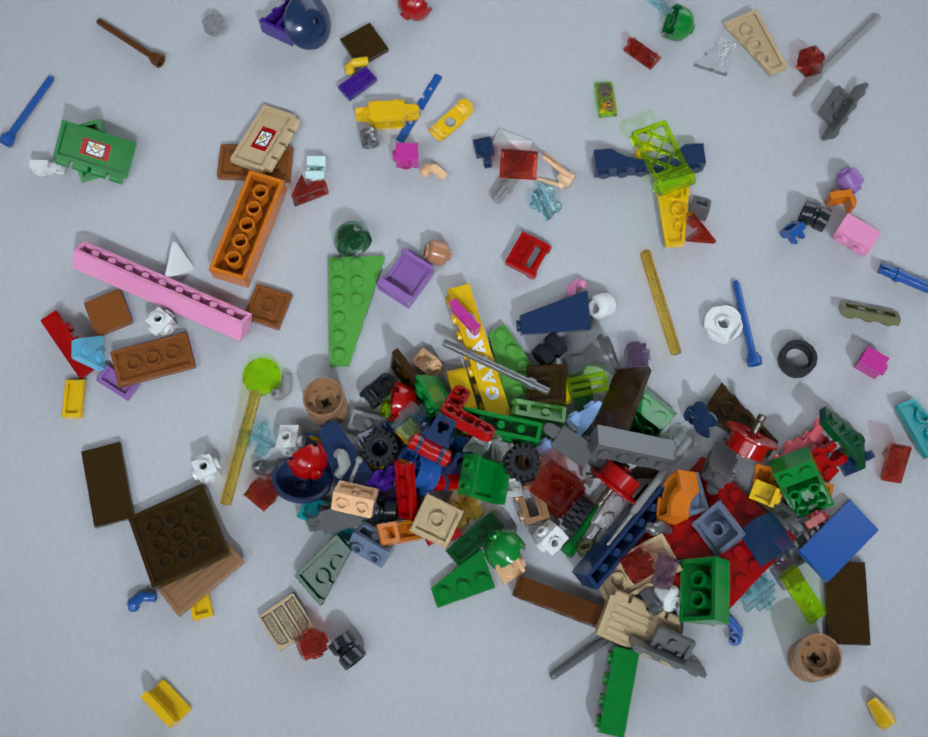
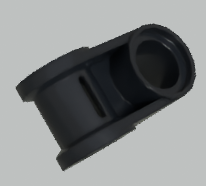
(377, 390)

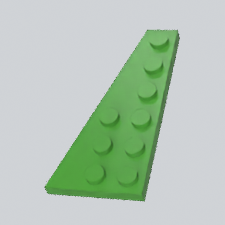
(350, 296)
(510, 355)

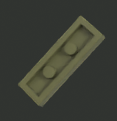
(869, 313)

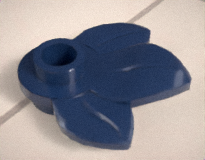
(701, 418)

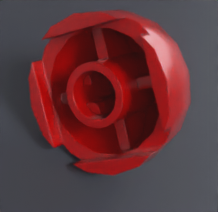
(413, 9)
(400, 397)
(309, 462)

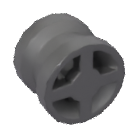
(369, 138)

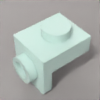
(316, 167)

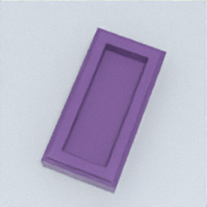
(108, 379)

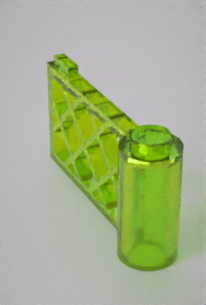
(668, 180)

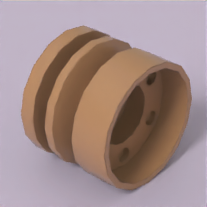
(322, 393)
(823, 650)

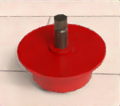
(749, 441)
(617, 480)

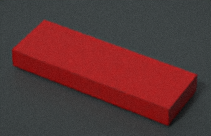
(406, 489)

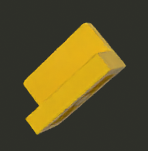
(166, 704)

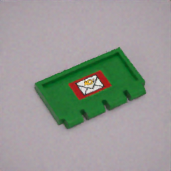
(94, 150)

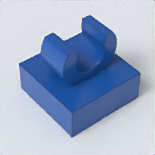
(792, 230)

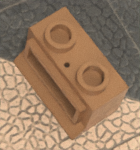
(523, 513)

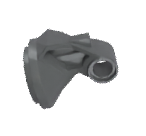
(597, 354)

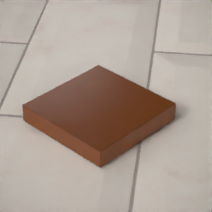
(268, 306)
(108, 313)

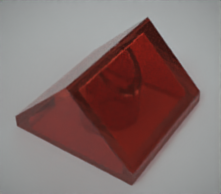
(518, 164)
(556, 485)

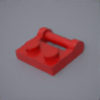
(522, 252)

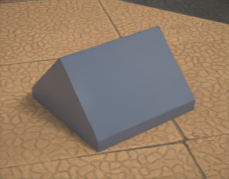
(718, 529)

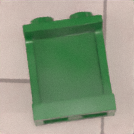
(483, 480)

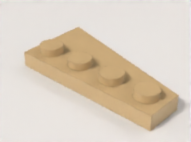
(757, 41)

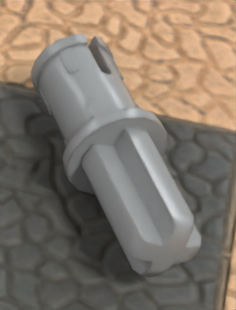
(505, 188)

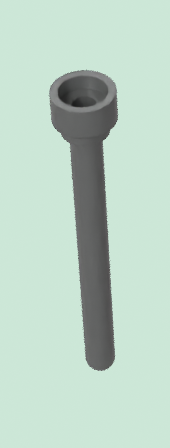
(578, 658)

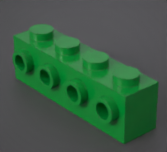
(509, 427)
(617, 692)

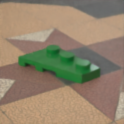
(464, 582)

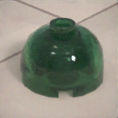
(351, 238)

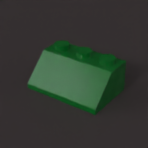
(704, 591)

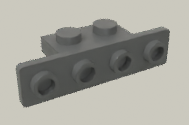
(838, 108)
(670, 648)

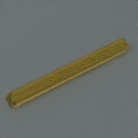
(660, 302)
(240, 447)

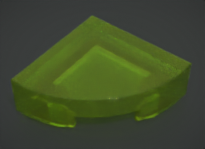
(385, 408)

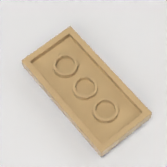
(619, 579)

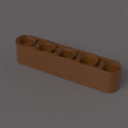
(557, 601)

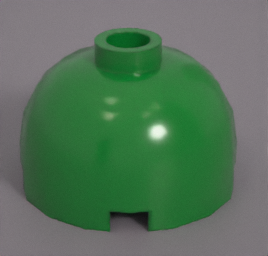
(678, 23)
(503, 547)

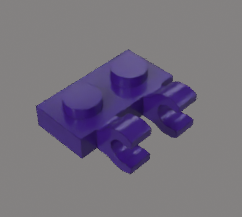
(382, 482)

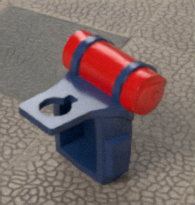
(434, 439)
(451, 472)

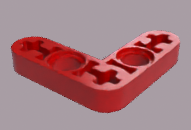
(465, 421)

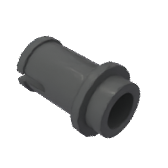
(652, 602)

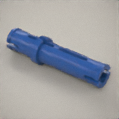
(899, 275)

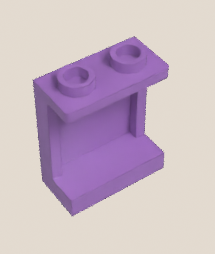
(406, 278)

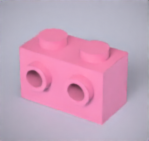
(856, 235)

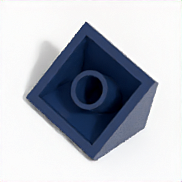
(766, 539)

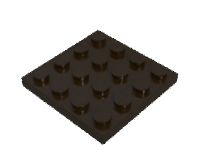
(179, 536)

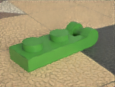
(538, 411)

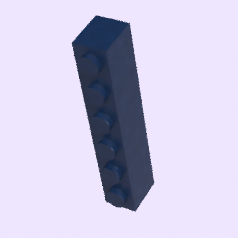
(603, 559)

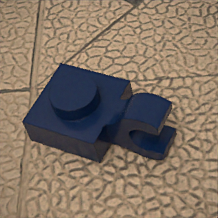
(484, 149)
(849, 466)

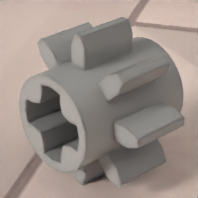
(213, 25)

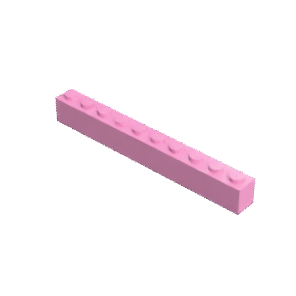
(162, 290)

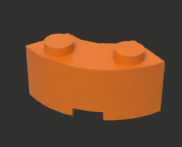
(677, 496)

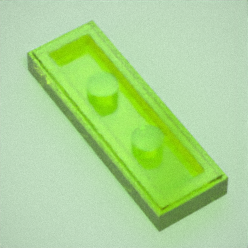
(802, 594)

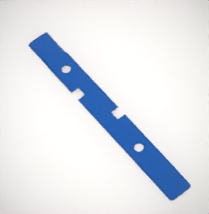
(421, 103)

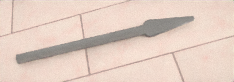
(811, 80)
(651, 487)

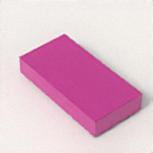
(465, 318)

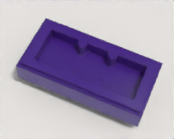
(357, 83)

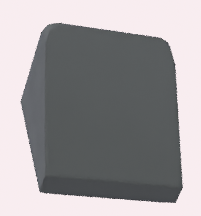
(700, 207)

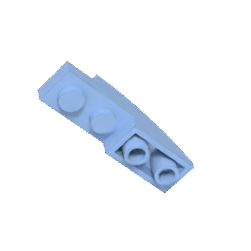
(580, 421)

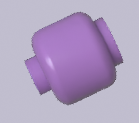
(849, 179)

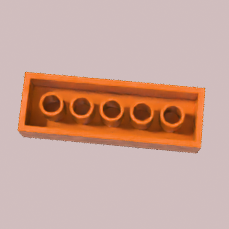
(248, 229)

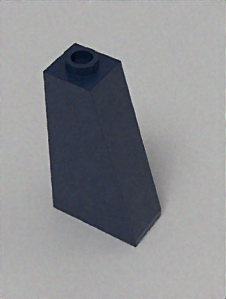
(558, 317)
(335, 438)

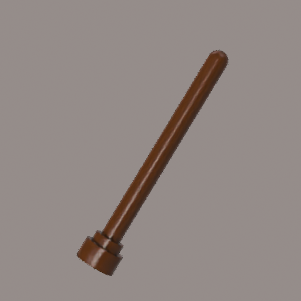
(155, 58)

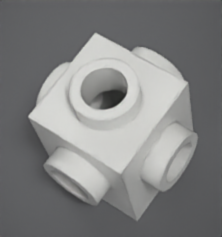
(161, 322)
(290, 439)
(209, 474)
(549, 537)

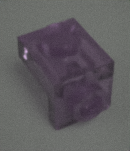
(666, 571)

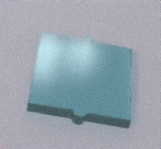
(409, 420)

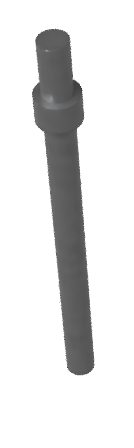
(529, 383)

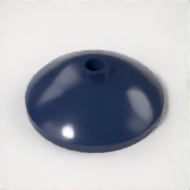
(300, 24)
(297, 489)

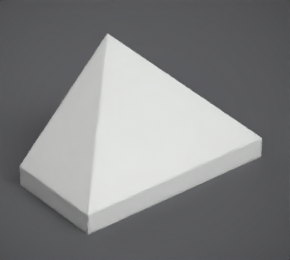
(508, 140)
(178, 263)

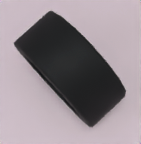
(804, 346)

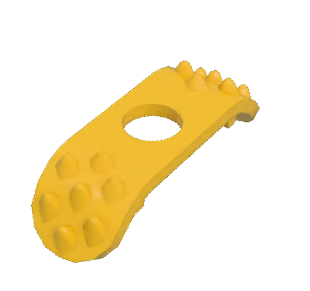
(459, 113)

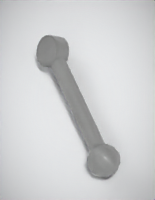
(358, 460)

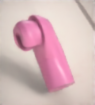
(575, 286)

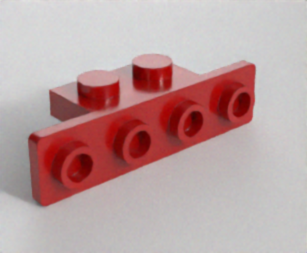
(62, 335)

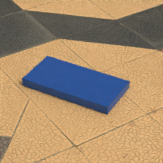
(837, 541)

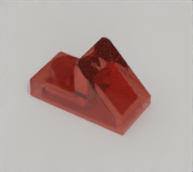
(304, 193)
(701, 234)
(895, 462)

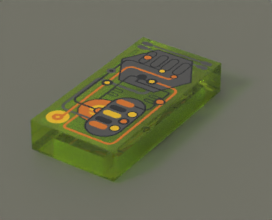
(605, 99)

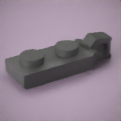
(786, 518)

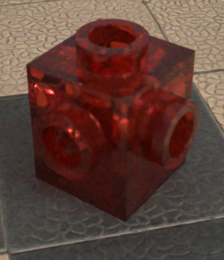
(810, 61)
(261, 493)
(638, 565)
(311, 643)

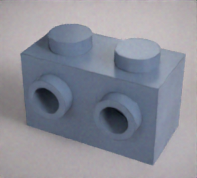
(367, 544)

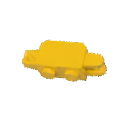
(387, 114)

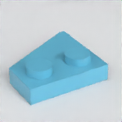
(89, 352)

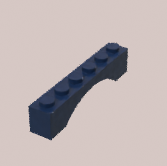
(610, 163)

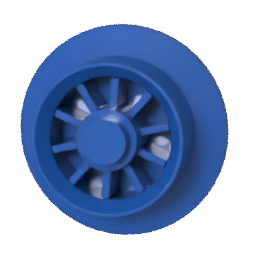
(426, 472)

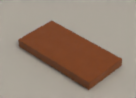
(231, 171)
(152, 360)

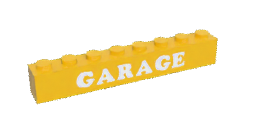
(486, 380)

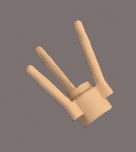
(565, 177)

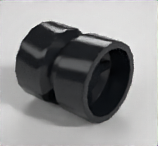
(815, 216)
(551, 348)
(386, 510)
(347, 650)

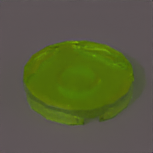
(262, 375)

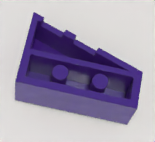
(274, 24)

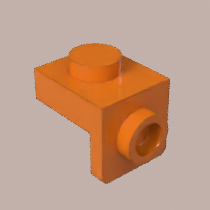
(839, 197)

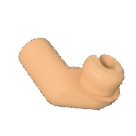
(433, 169)

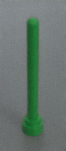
(570, 546)

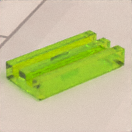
(603, 380)

